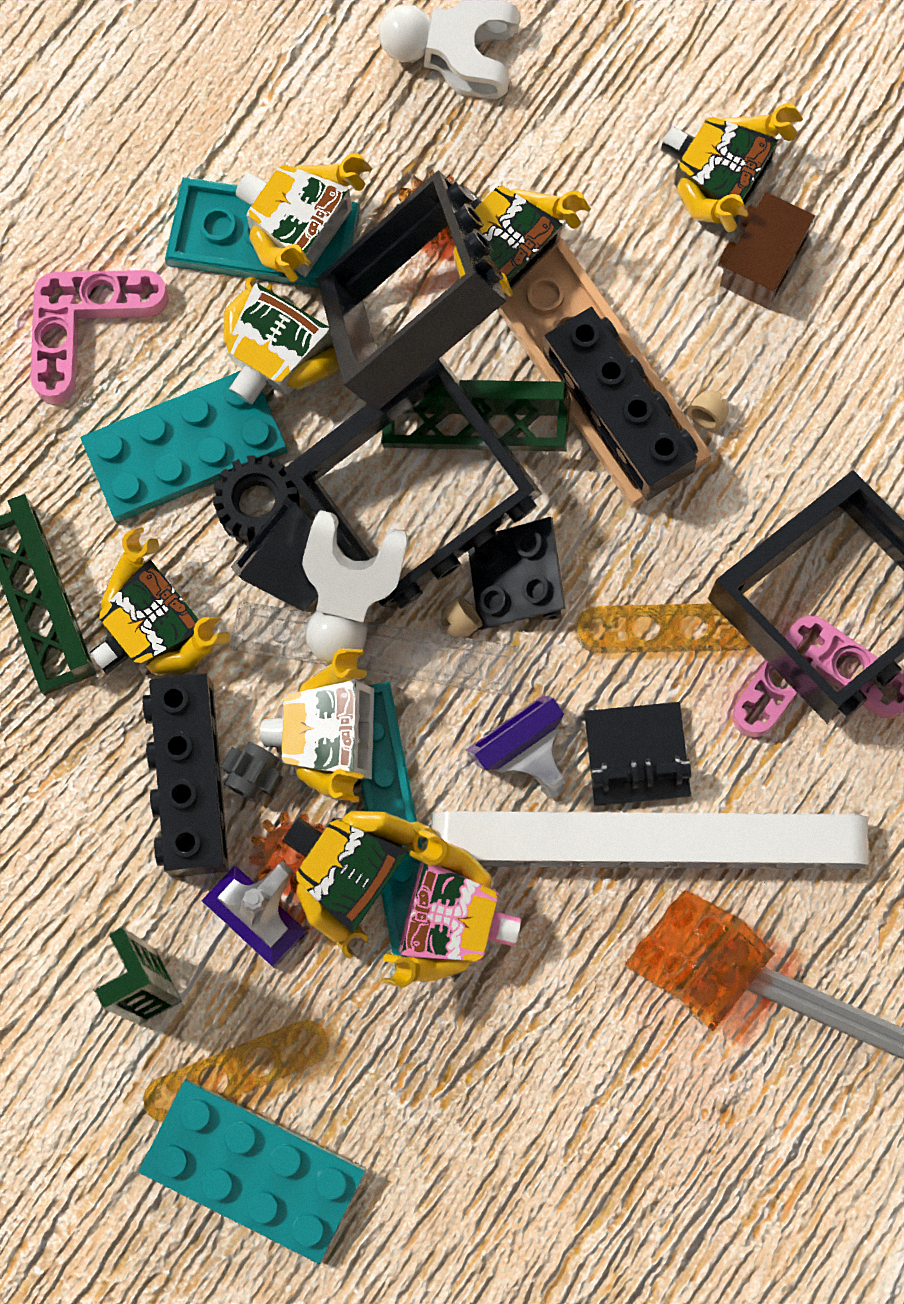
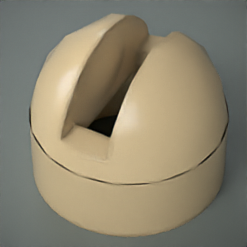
(709, 411)
(461, 618)

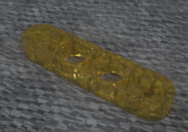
(669, 636)
(234, 1064)

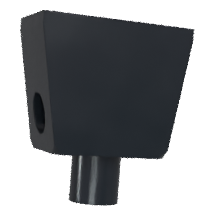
(276, 557)

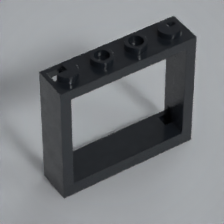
(345, 284)
(366, 424)
(882, 525)

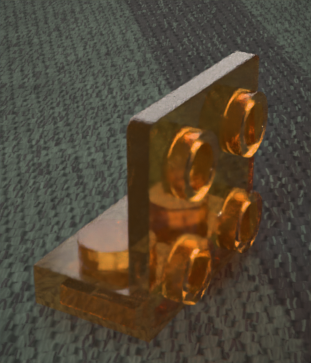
(700, 957)

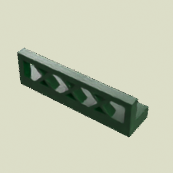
(493, 398)
(55, 600)
(146, 985)

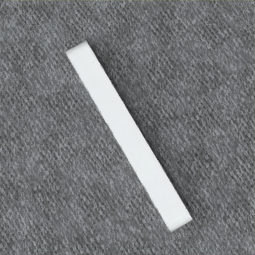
(658, 839)

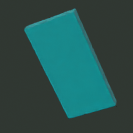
(214, 233)

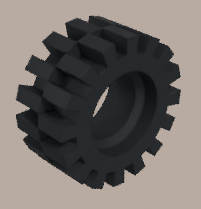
(240, 479)

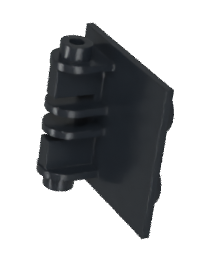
(518, 575)
(637, 753)

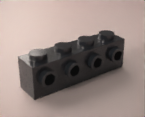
(621, 403)
(187, 776)

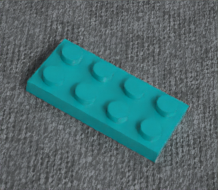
(179, 446)
(252, 1170)

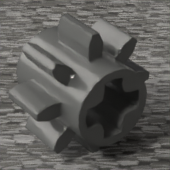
(251, 771)

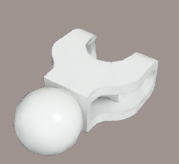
(450, 42)
(346, 586)

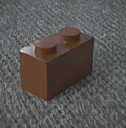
(765, 250)

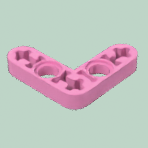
(68, 311)
(823, 659)

